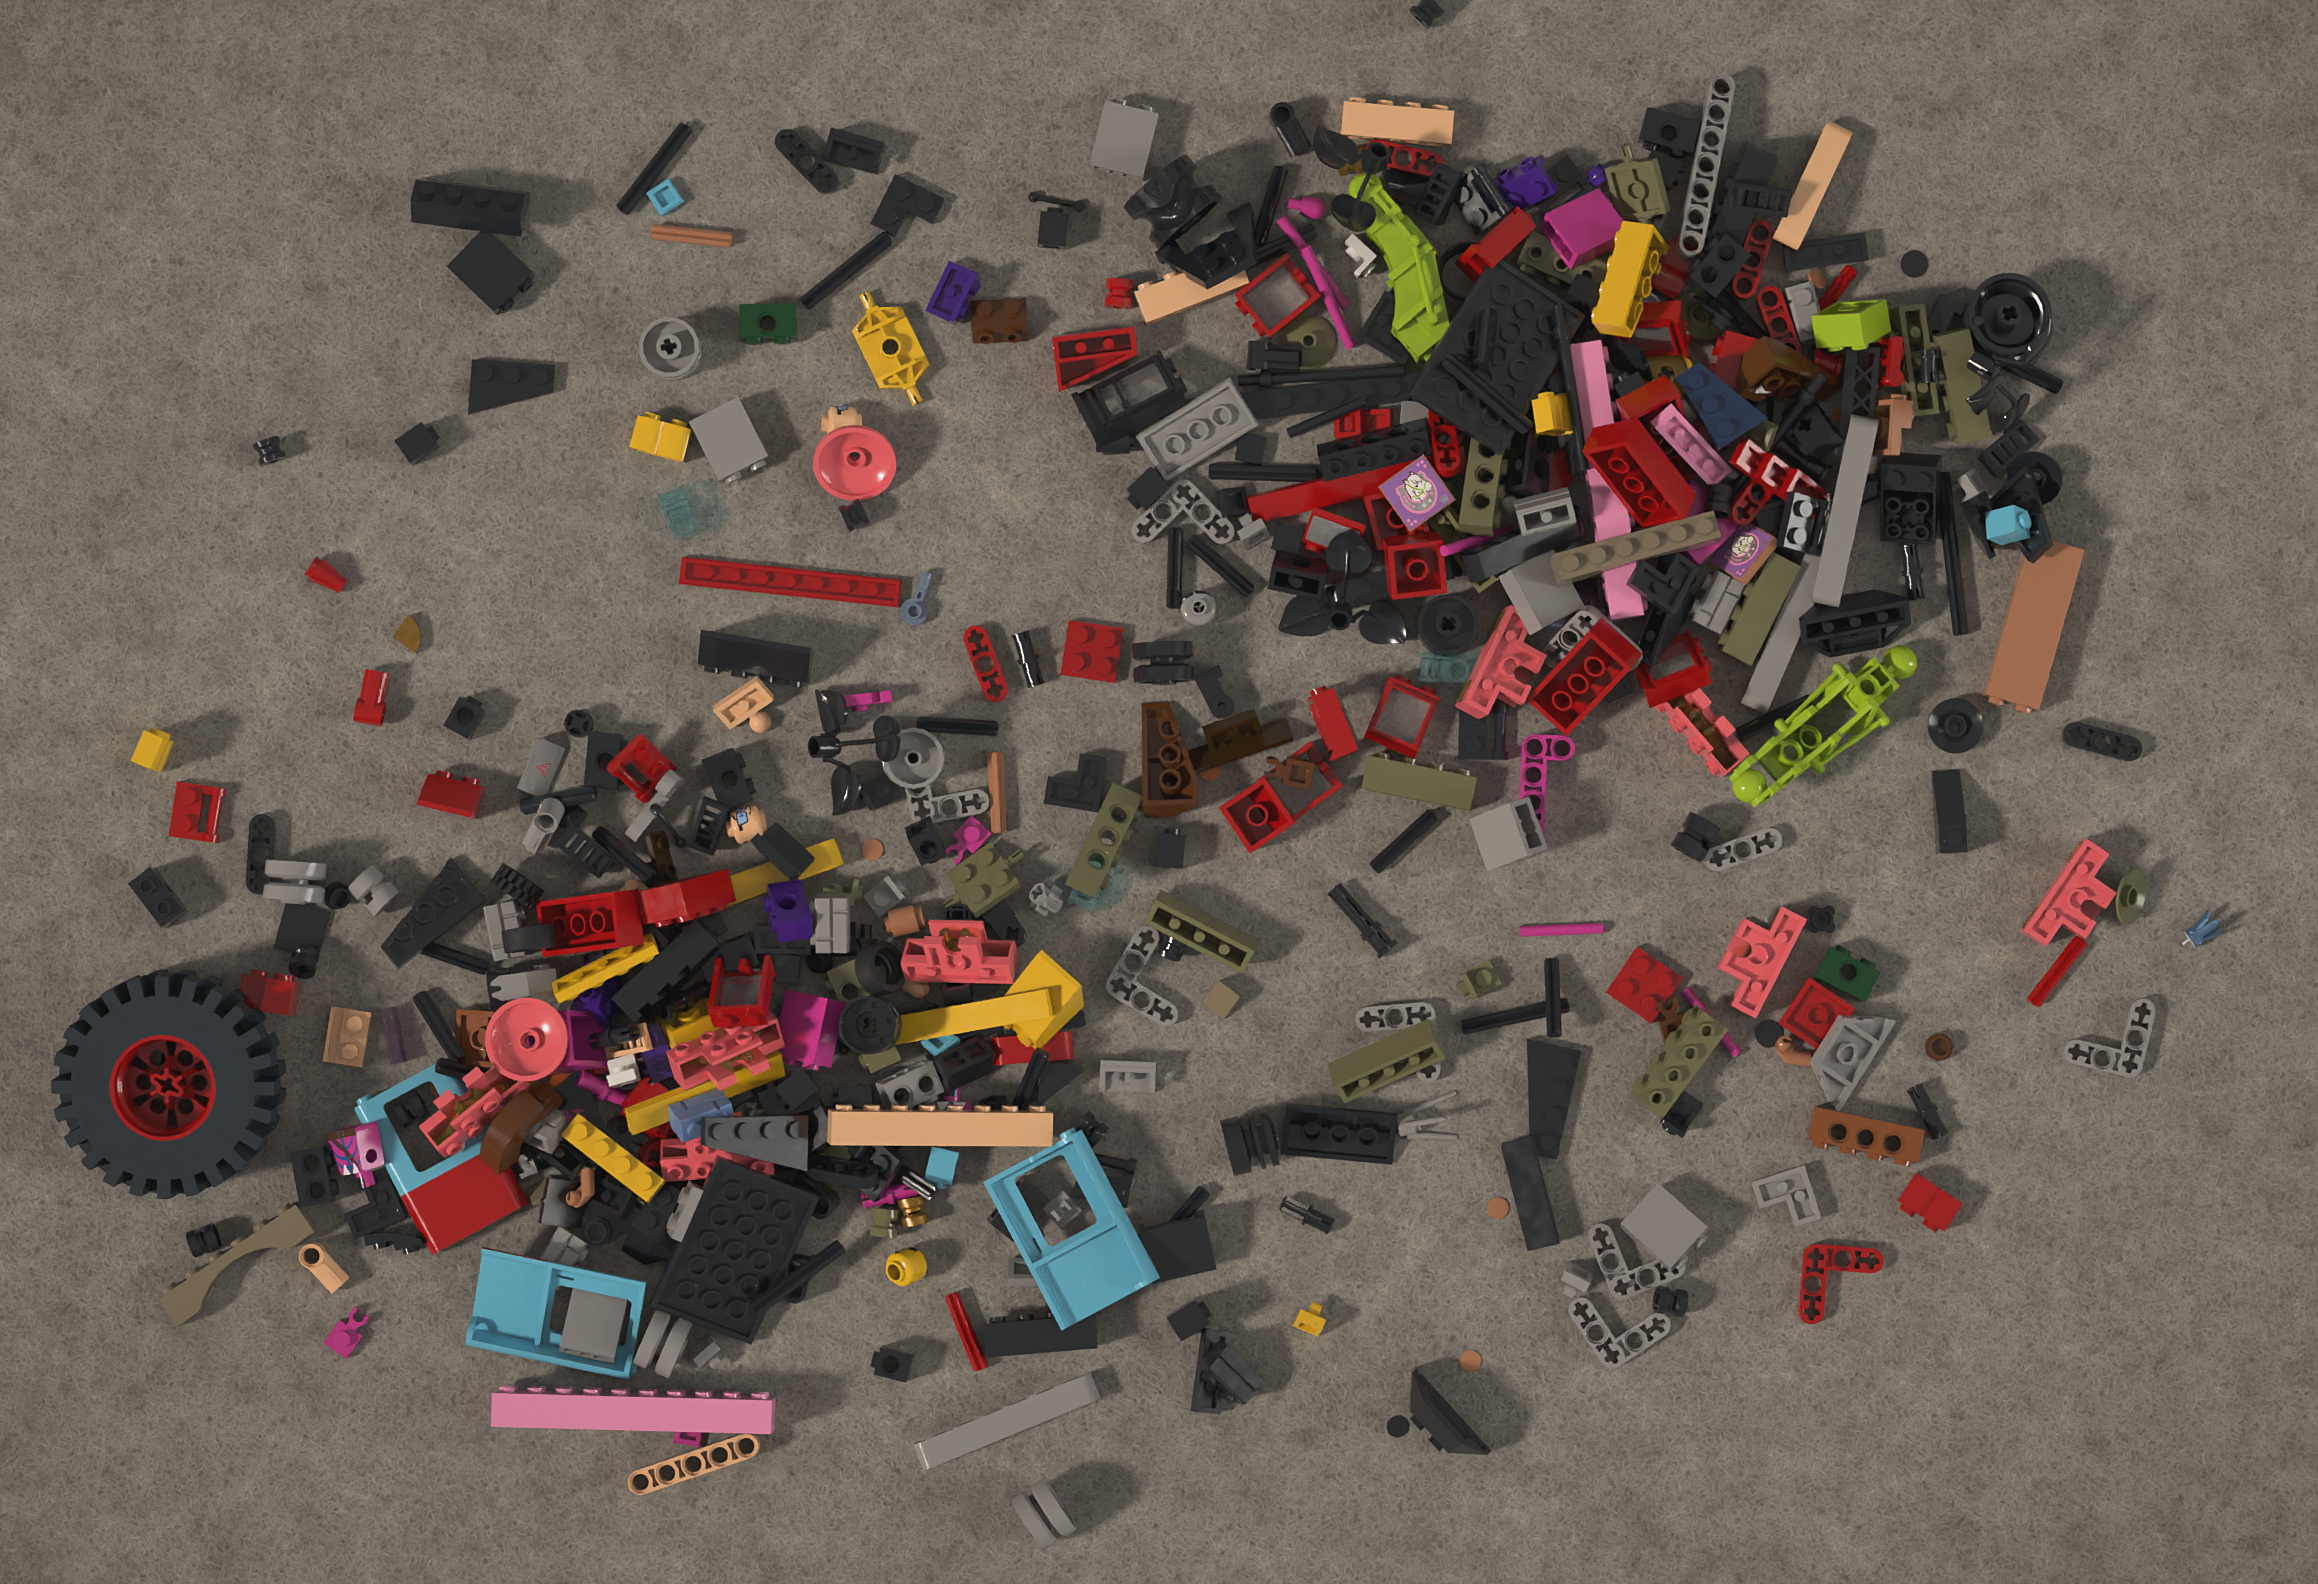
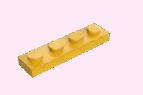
(598, 971)
(613, 1158)

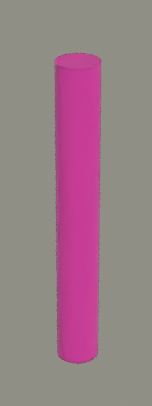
(1561, 929)
(1726, 1041)

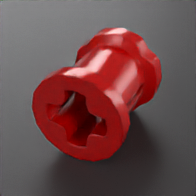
(1828, 361)

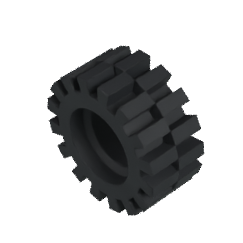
(517, 886)

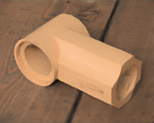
(325, 1269)

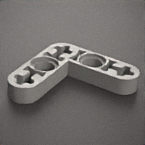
(1177, 506)
(1580, 628)
(667, 789)
(935, 804)
(1131, 976)
(1415, 1007)
(2117, 1056)
(1621, 1271)
(1620, 1342)

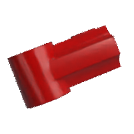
(372, 698)

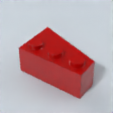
(1091, 352)

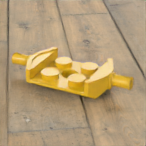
(894, 370)

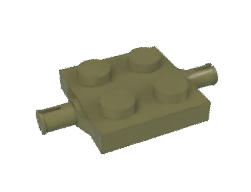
(1637, 187)
(984, 879)

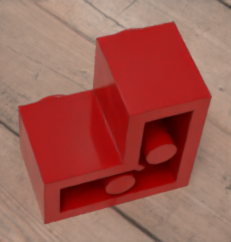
(271, 994)

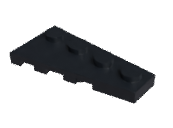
(1550, 1087)

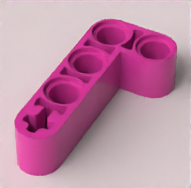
(1540, 762)

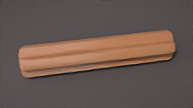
(691, 235)
(997, 792)

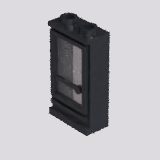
(1131, 399)

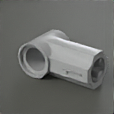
(543, 825)

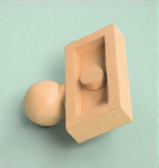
(745, 704)

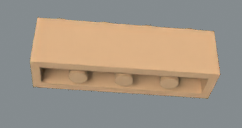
(1397, 123)
(1180, 294)

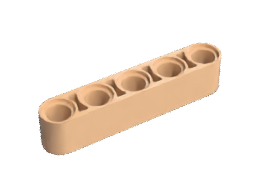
(1812, 185)
(683, 1472)

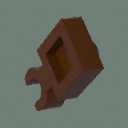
(1294, 773)
(1671, 1018)

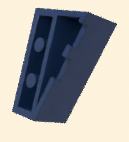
(1717, 406)

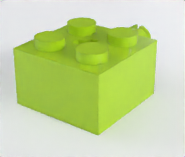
(1851, 324)

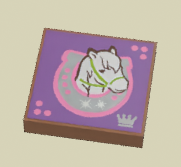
(1417, 493)
(1744, 552)

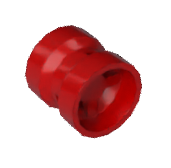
(1119, 293)

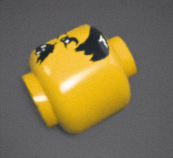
(906, 1266)

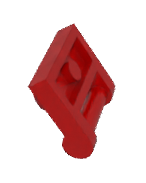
(1891, 355)
(647, 761)
(188, 811)

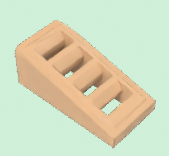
(642, 1046)

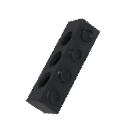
(1374, 449)
(1530, 461)

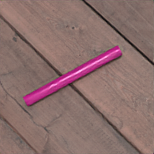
(1299, 243)
(1328, 297)
(1470, 542)

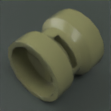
(884, 1222)

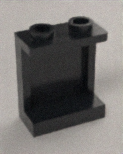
(492, 272)
(1179, 1247)

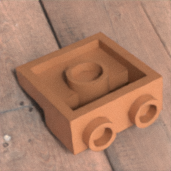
(1893, 415)

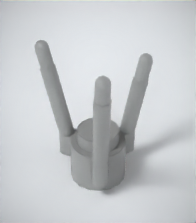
(1409, 1123)

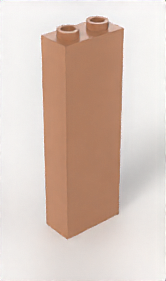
(2033, 628)

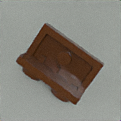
(999, 321)

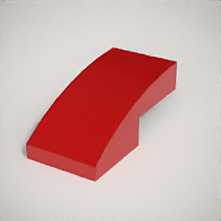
(1362, 421)

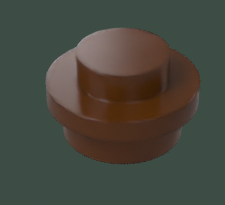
(1938, 1047)

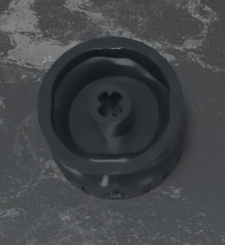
(1172, 202)
(2006, 315)

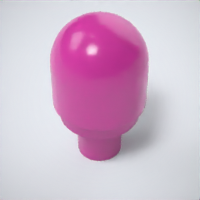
(1308, 207)

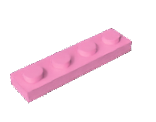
(1691, 445)

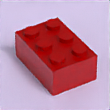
(686, 898)

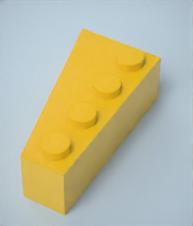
(1628, 278)

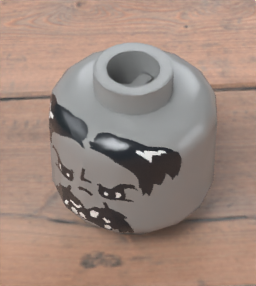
(1202, 618)

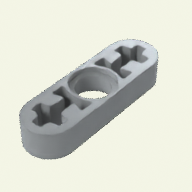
(1760, 835)

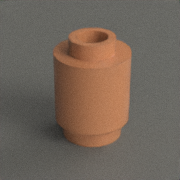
(904, 920)

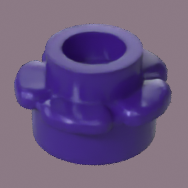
(1597, 175)

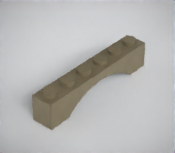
(1656, 541)
(190, 1296)

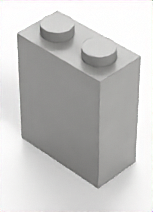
(1124, 139)
(729, 441)
(1536, 593)
(1508, 834)
(1665, 1228)
(593, 1325)

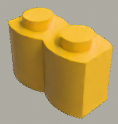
(1552, 414)
(661, 438)
(153, 749)

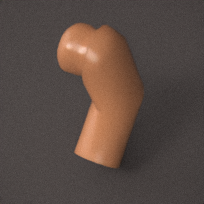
(1789, 1054)
(585, 1191)

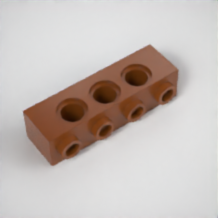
(1909, 1138)

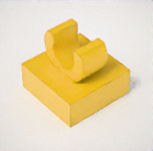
(1310, 1321)

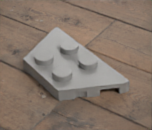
(1847, 1054)

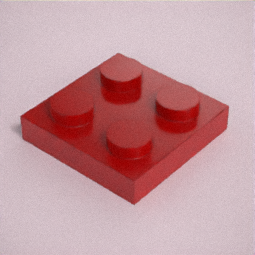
(1092, 651)
(1642, 983)
(1813, 1012)

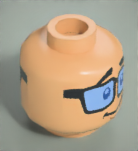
(840, 416)
(746, 823)

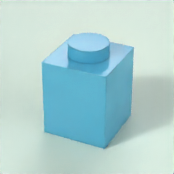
(2007, 525)
(941, 1166)

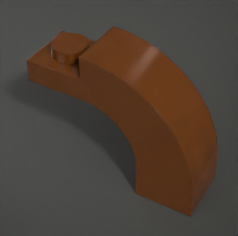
(511, 1125)

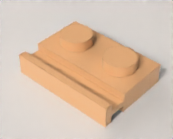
(347, 1036)

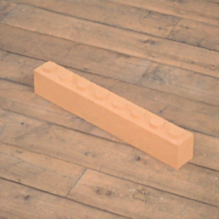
(940, 1127)

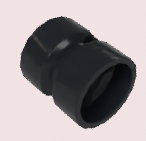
(1695, 837)

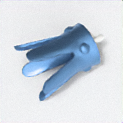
(2198, 933)

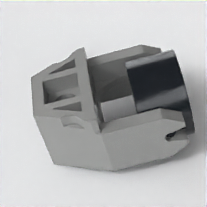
(505, 986)

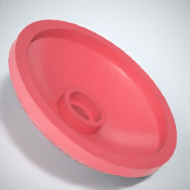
(854, 476)
(508, 1036)

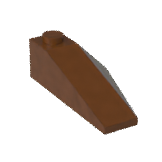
(1780, 372)
(1167, 771)

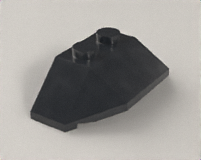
(1859, 623)
(648, 1235)
(1441, 1420)

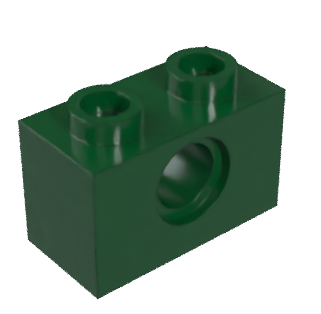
(753, 314)
(1830, 973)

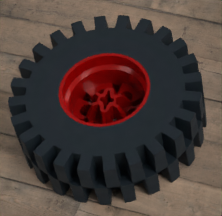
(137, 1143)

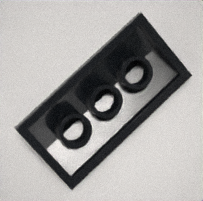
(1339, 1133)

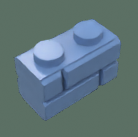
(686, 1115)

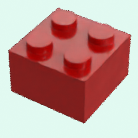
(1414, 565)

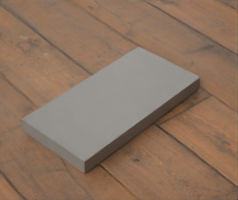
(1197, 429)

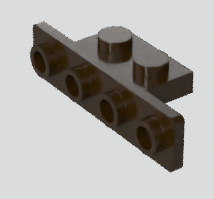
(1236, 739)
(663, 864)

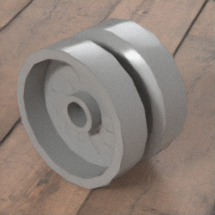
(658, 337)
(929, 759)
(294, 883)
(663, 1343)
(1044, 1513)

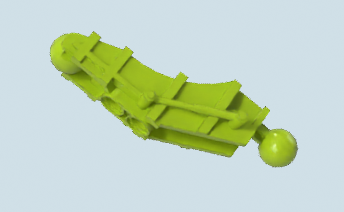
(1413, 274)
(1876, 681)

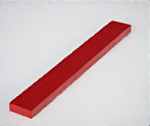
(1321, 494)
(790, 582)

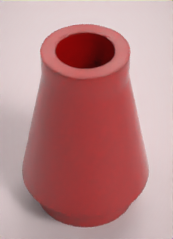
(325, 574)

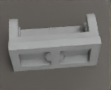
(1127, 1076)

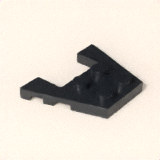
(1220, 258)

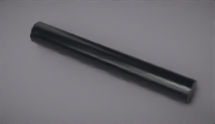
(1326, 417)

